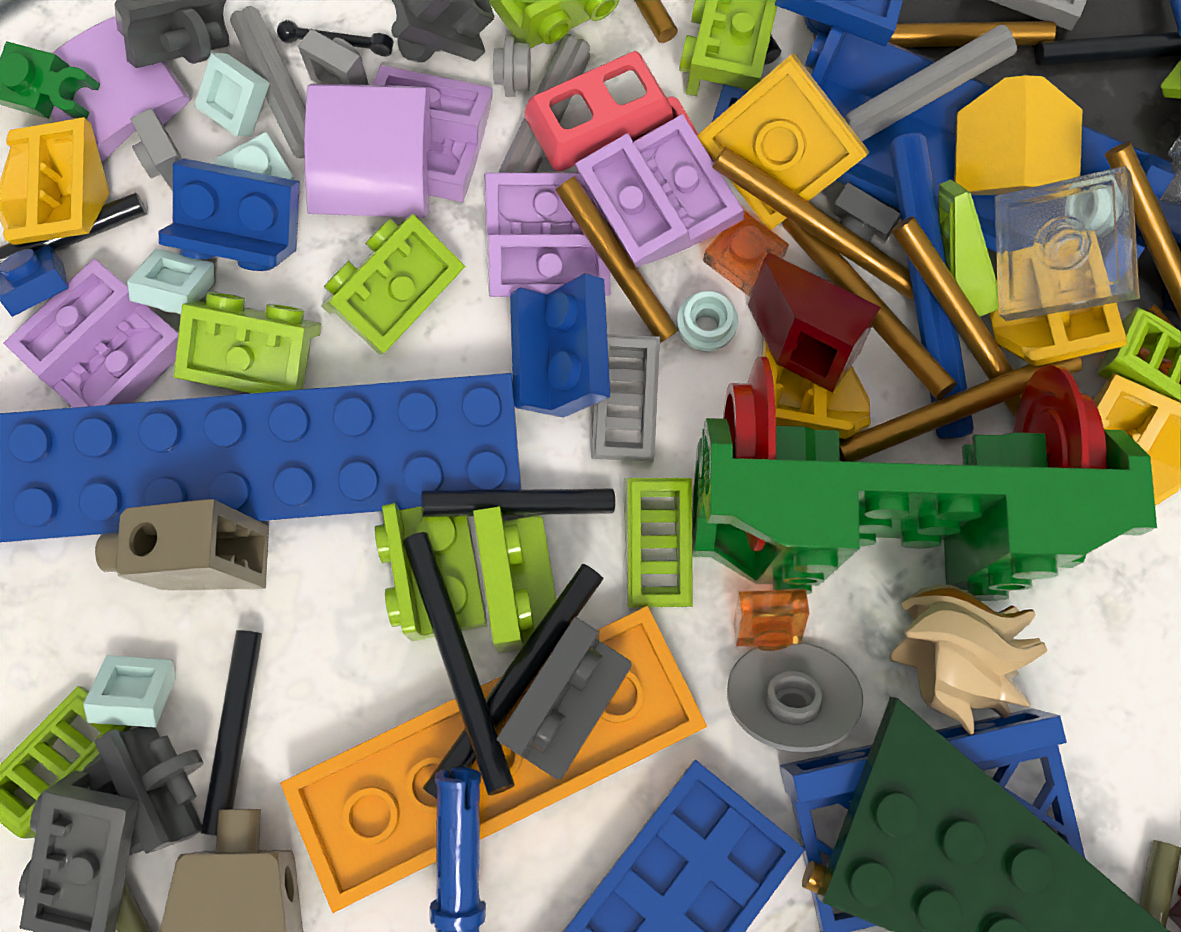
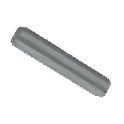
(568, 62)
(268, 64)
(932, 82)

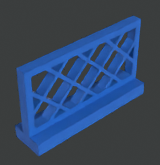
(994, 744)

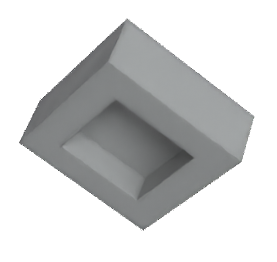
(331, 60)
(156, 147)

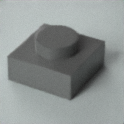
(865, 214)

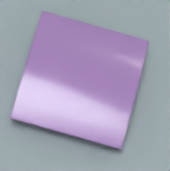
(122, 88)
(457, 127)
(367, 150)
(660, 191)
(534, 236)
(95, 341)

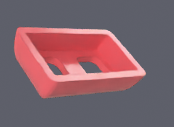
(609, 119)

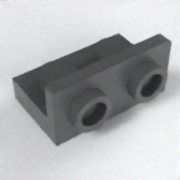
(565, 700)
(77, 858)

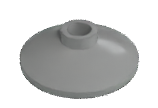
(802, 676)

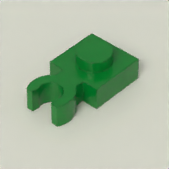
(39, 81)

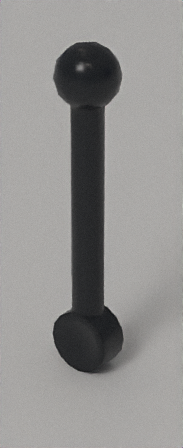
(379, 43)

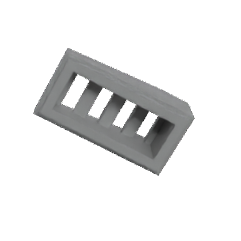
(629, 347)

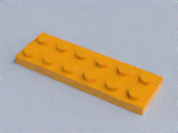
(376, 824)

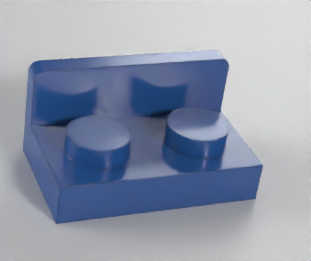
(232, 215)
(560, 347)

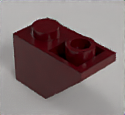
(809, 321)

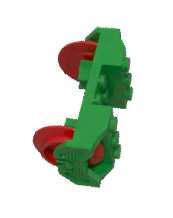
(1013, 513)

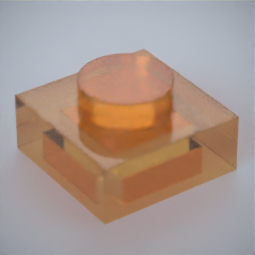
(741, 251)
(770, 618)

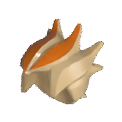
(965, 652)

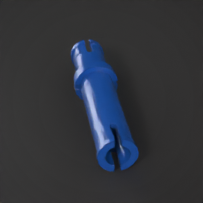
(457, 852)

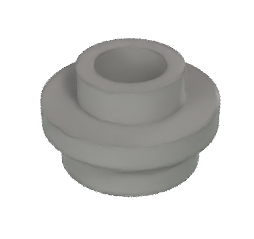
(512, 66)

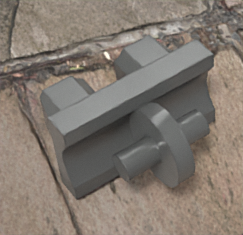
(441, 25)
(170, 29)
(148, 770)

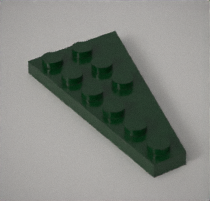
(955, 852)

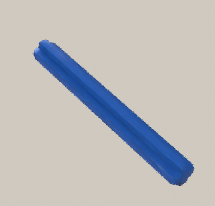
(918, 199)

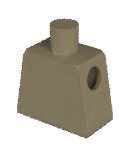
(187, 547)
(234, 885)

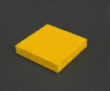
(788, 133)

